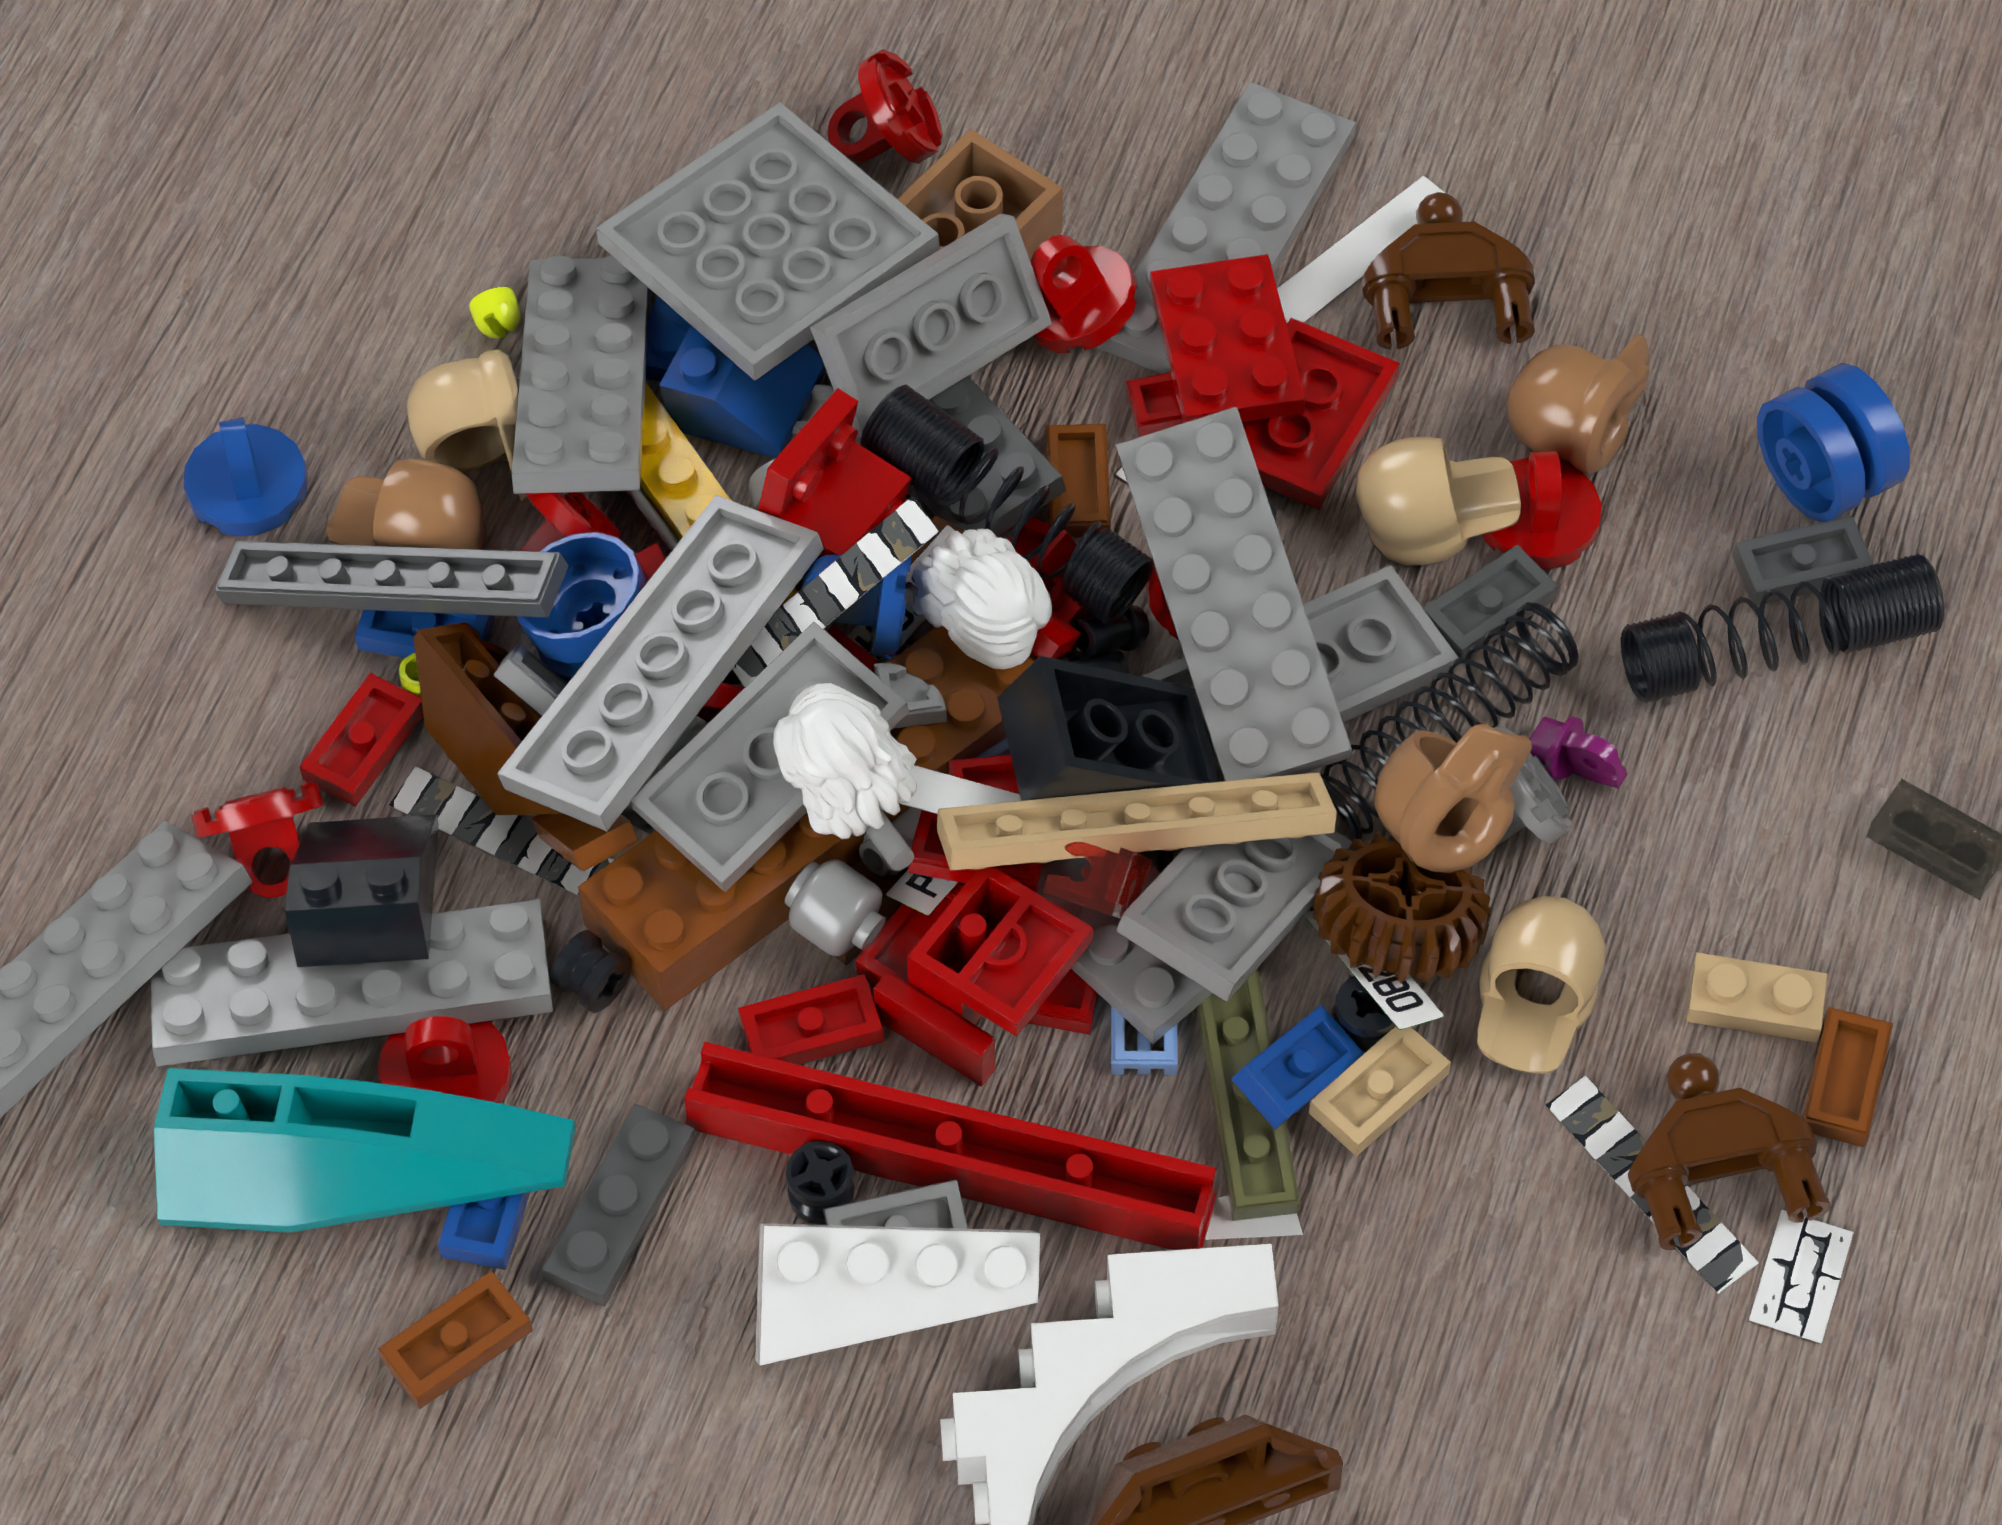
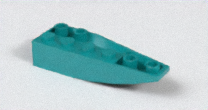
(338, 1150)

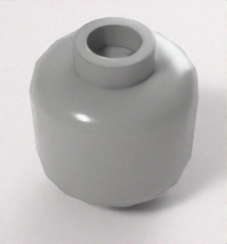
(835, 907)

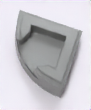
(923, 700)

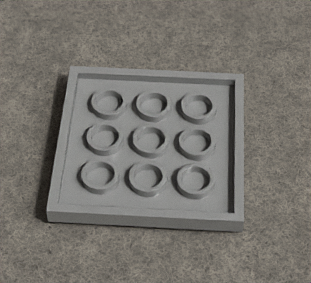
(766, 239)

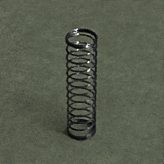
(1546, 663)

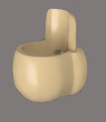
(466, 412)
(1428, 507)
(1549, 938)

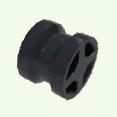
(590, 971)
(1364, 1026)
(822, 1166)

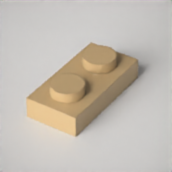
(1756, 997)
(1379, 1088)

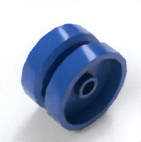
(1833, 442)

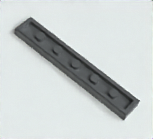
(392, 578)

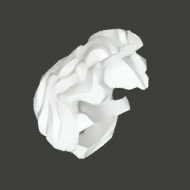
(983, 597)
(843, 760)

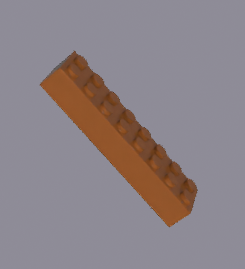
(687, 928)

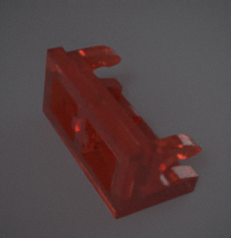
(1110, 881)

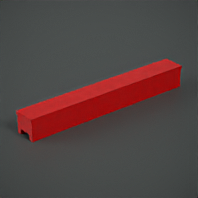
(938, 1141)

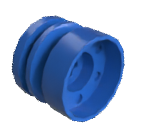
(594, 594)

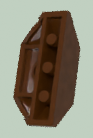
(472, 711)
(1218, 1476)

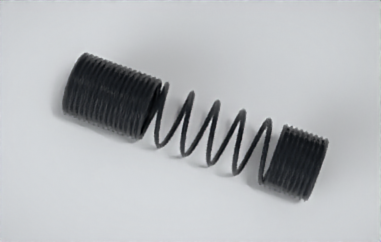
(945, 455)
(1855, 607)

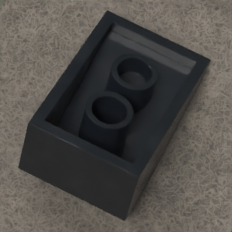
(1102, 731)
(363, 891)

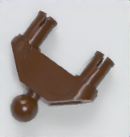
(1448, 262)
(1718, 1137)

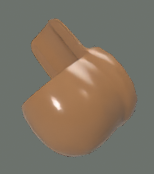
(1577, 402)
(413, 507)
(1448, 797)

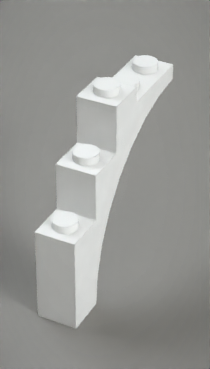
(1147, 1316)

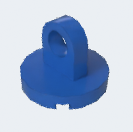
(245, 478)
(879, 607)

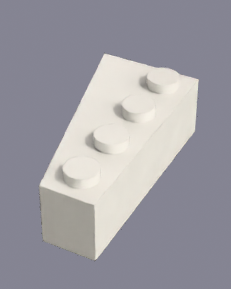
(873, 1282)

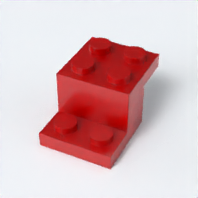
(831, 480)
(982, 949)

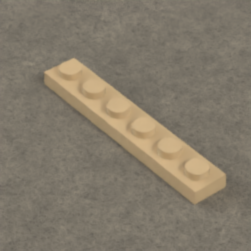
(1136, 820)

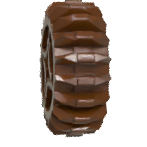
(1398, 913)

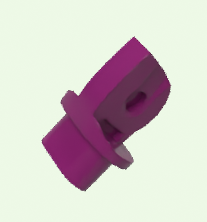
(1569, 750)

